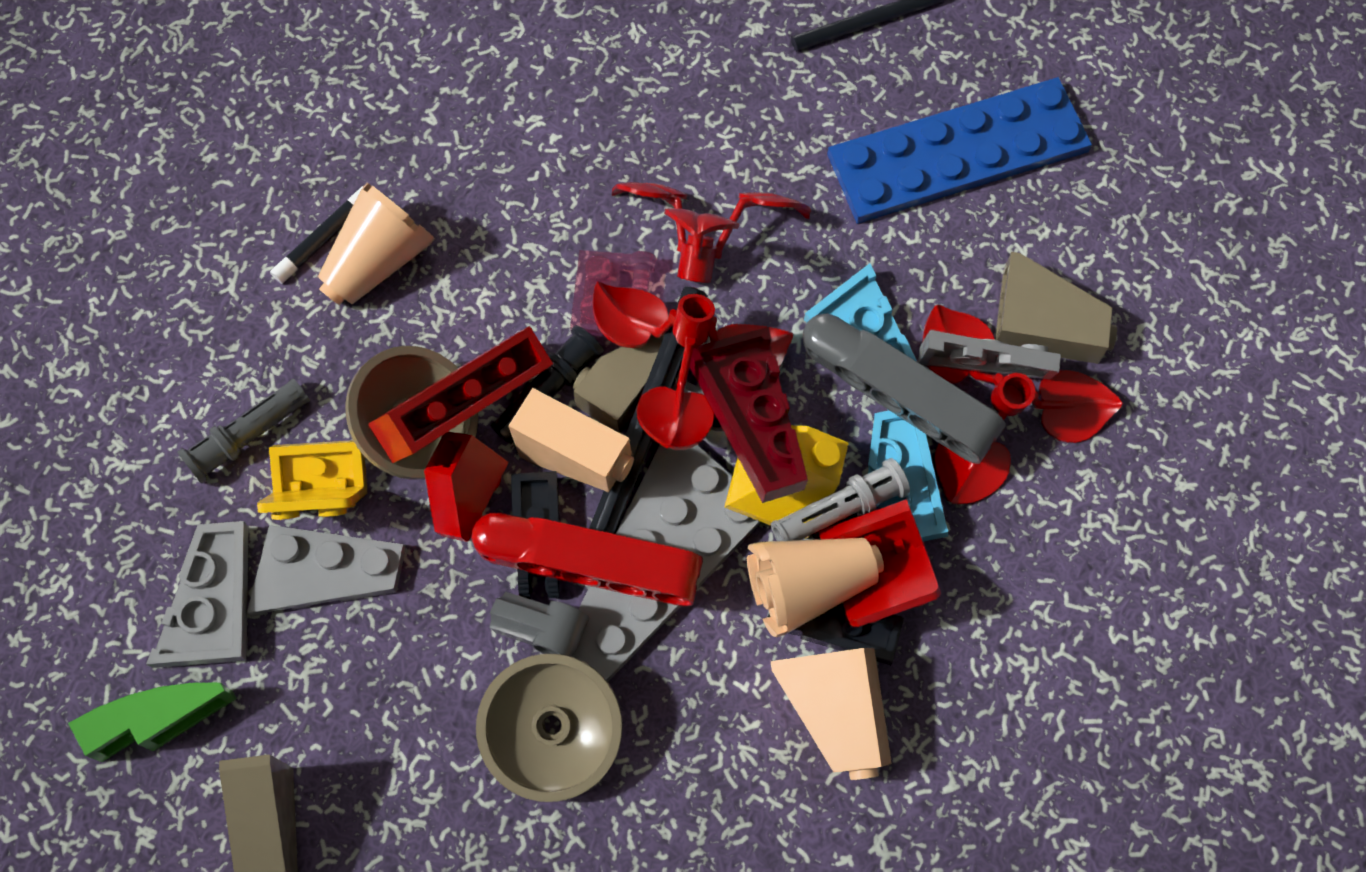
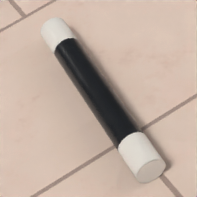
(314, 241)

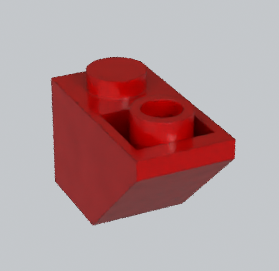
(461, 483)

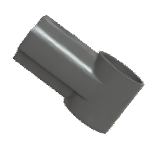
(547, 628)

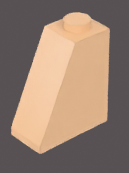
(570, 442)
(840, 707)

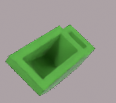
(148, 717)

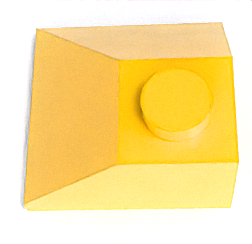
(823, 463)

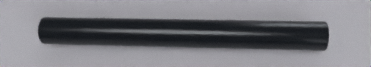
(859, 22)

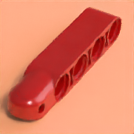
(589, 557)

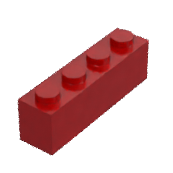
(460, 395)

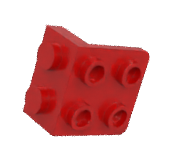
(907, 571)

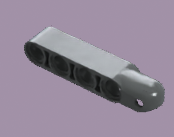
(903, 386)

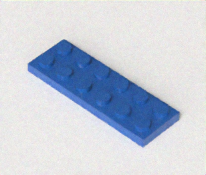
(958, 150)

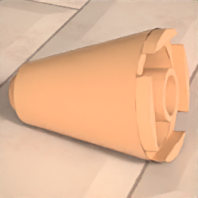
(370, 247)
(809, 577)

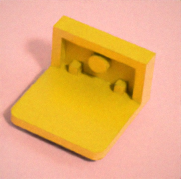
(313, 478)

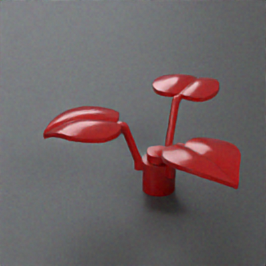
(698, 251)
(632, 316)
(1071, 405)

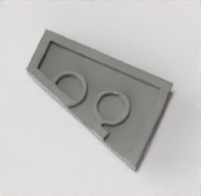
(987, 355)
(320, 567)
(211, 601)

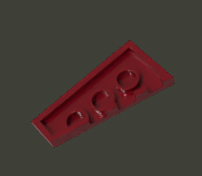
(747, 399)

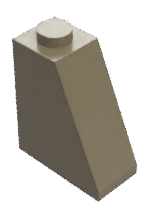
(1051, 313)
(260, 813)

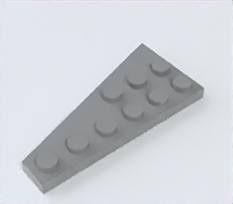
(674, 507)

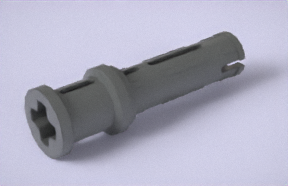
(226, 441)

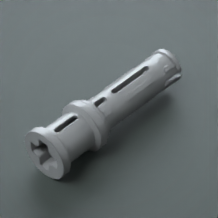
(858, 489)

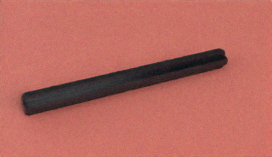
(663, 374)

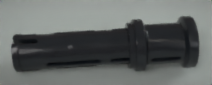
(566, 365)

